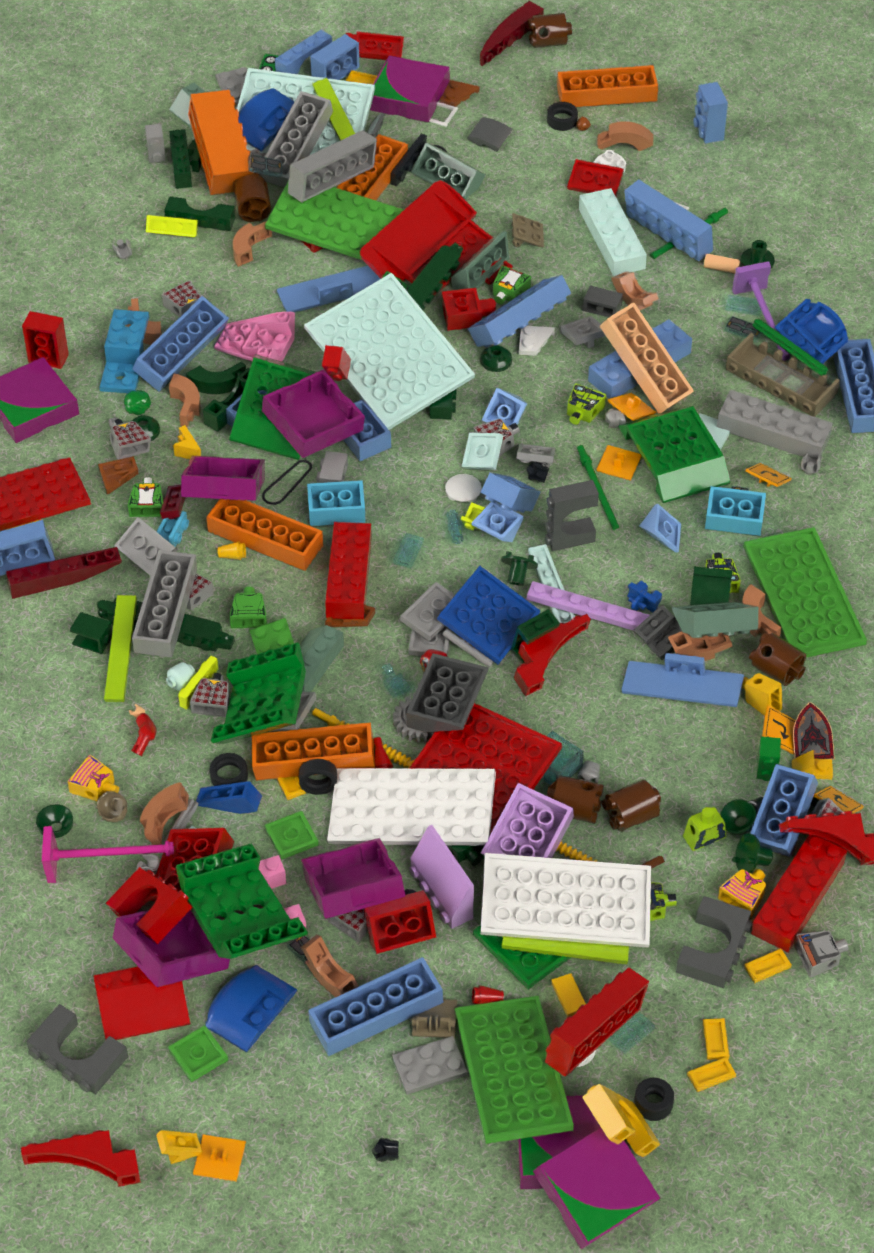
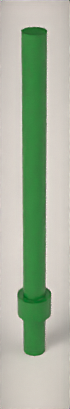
(712, 218)
(586, 462)

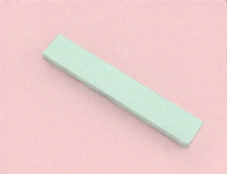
(548, 576)

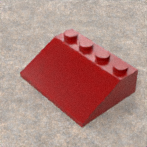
(189, 846)
(135, 1006)

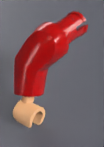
(146, 731)

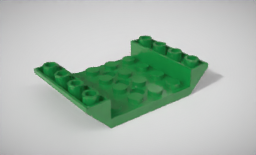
(250, 423)
(682, 467)
(263, 693)
(232, 883)

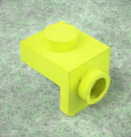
(473, 511)

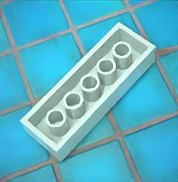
(612, 232)

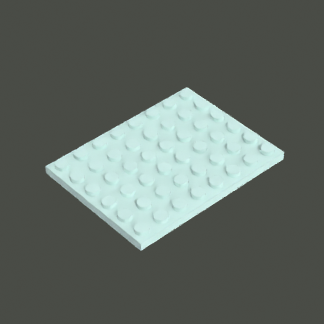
(353, 97)
(394, 351)

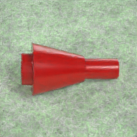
(381, 757)

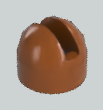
(583, 123)

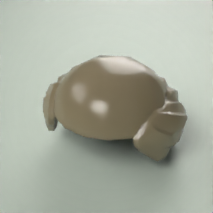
(112, 806)

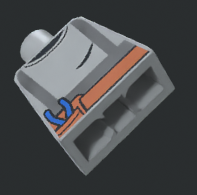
(819, 951)

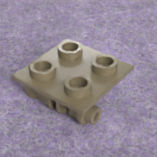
(526, 230)
(437, 1021)

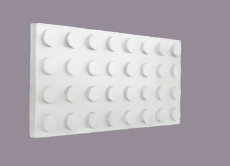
(404, 802)
(566, 900)

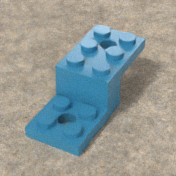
(122, 349)

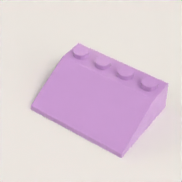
(529, 825)
(443, 879)

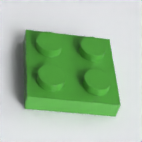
(271, 636)
(291, 835)
(198, 1053)

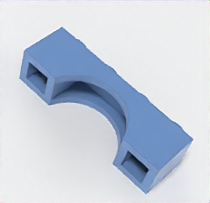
(293, 58)

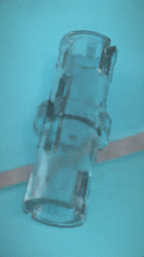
(454, 526)

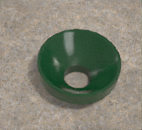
(496, 363)
(151, 428)
(735, 810)
(55, 814)

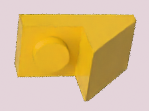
(187, 445)
(819, 767)
(178, 1145)

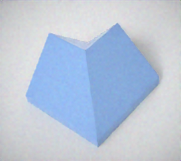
(505, 407)
(498, 522)
(662, 527)

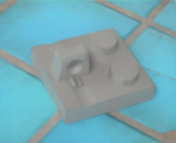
(583, 331)
(542, 454)

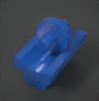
(641, 598)

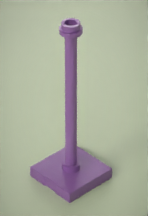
(753, 279)

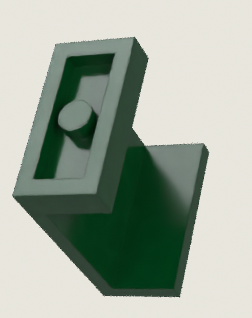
(710, 586)
(533, 630)

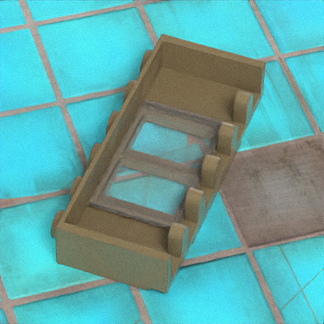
(781, 378)

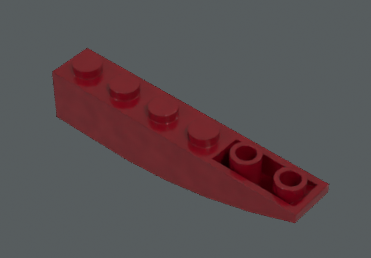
(509, 31)
(60, 572)

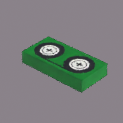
(268, 62)

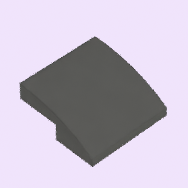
(376, 125)
(490, 133)
(657, 629)

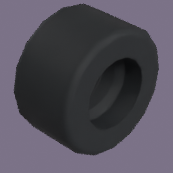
(650, 1110)

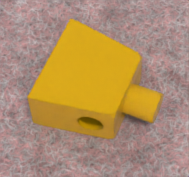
(763, 691)

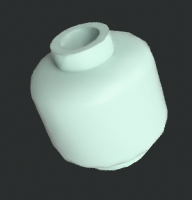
(180, 675)

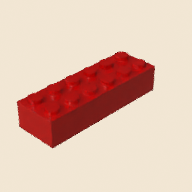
(348, 570)
(799, 892)
(596, 1021)

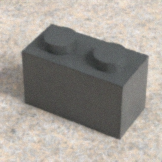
(602, 301)

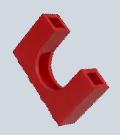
(164, 914)

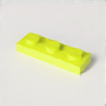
(171, 226)
(206, 671)

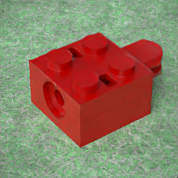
(464, 308)

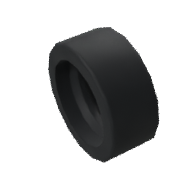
(562, 124)
(225, 760)
(313, 767)

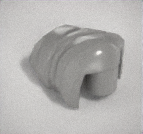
(123, 249)
(615, 418)
(810, 465)
(589, 771)
(152, 862)

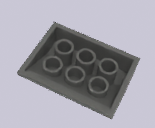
(445, 694)

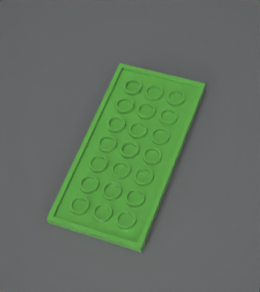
(331, 219)
(804, 592)
(508, 1070)

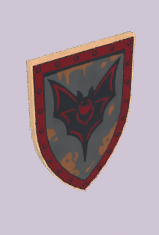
(813, 733)

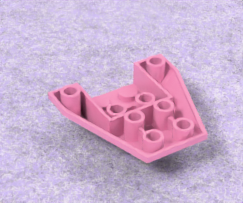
(262, 335)

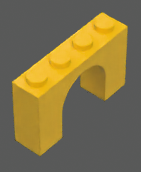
(620, 1119)

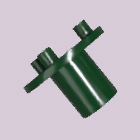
(757, 254)
(518, 567)
(751, 854)

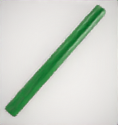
(790, 347)

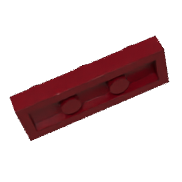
(172, 503)

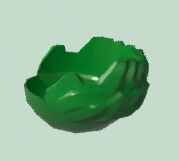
(137, 402)

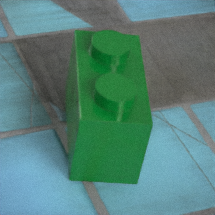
(768, 757)

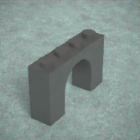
(560, 504)
(716, 967)
(88, 1072)

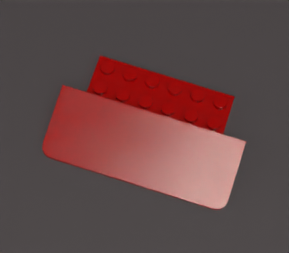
(419, 231)

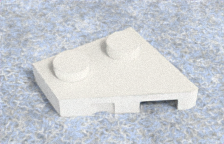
(534, 338)

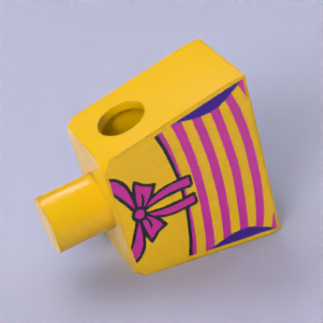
(92, 780)
(744, 890)

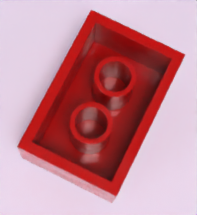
(45, 338)
(400, 922)

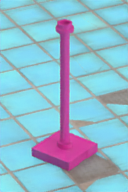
(52, 854)

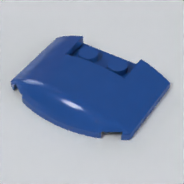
(264, 117)
(814, 329)
(248, 1006)

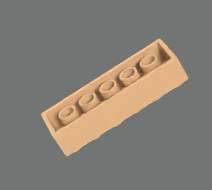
(646, 358)

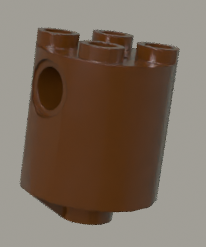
(555, 30)
(252, 198)
(778, 659)
(579, 795)
(632, 805)

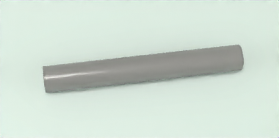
(468, 648)

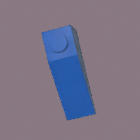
(232, 797)

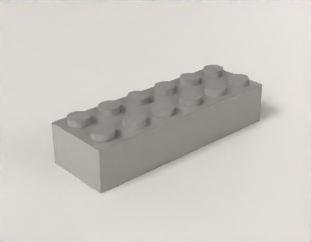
(298, 133)
(332, 166)
(774, 425)
(164, 603)

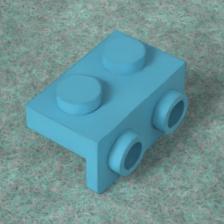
(173, 528)

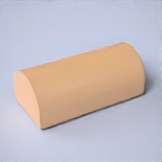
(721, 263)

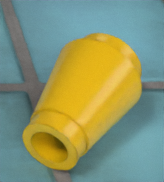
(232, 551)

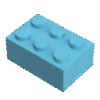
(336, 502)
(735, 510)

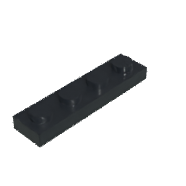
(406, 163)

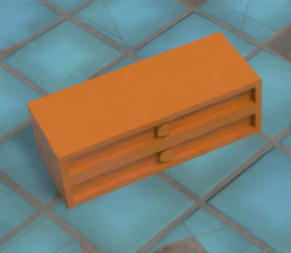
(219, 139)

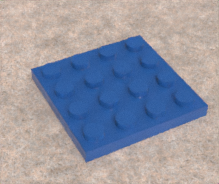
(487, 614)

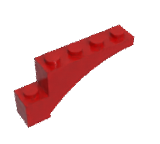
(541, 651)
(843, 830)
(88, 1151)

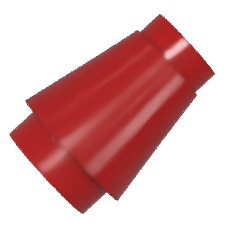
(486, 995)

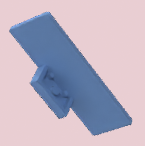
(326, 289)
(683, 680)

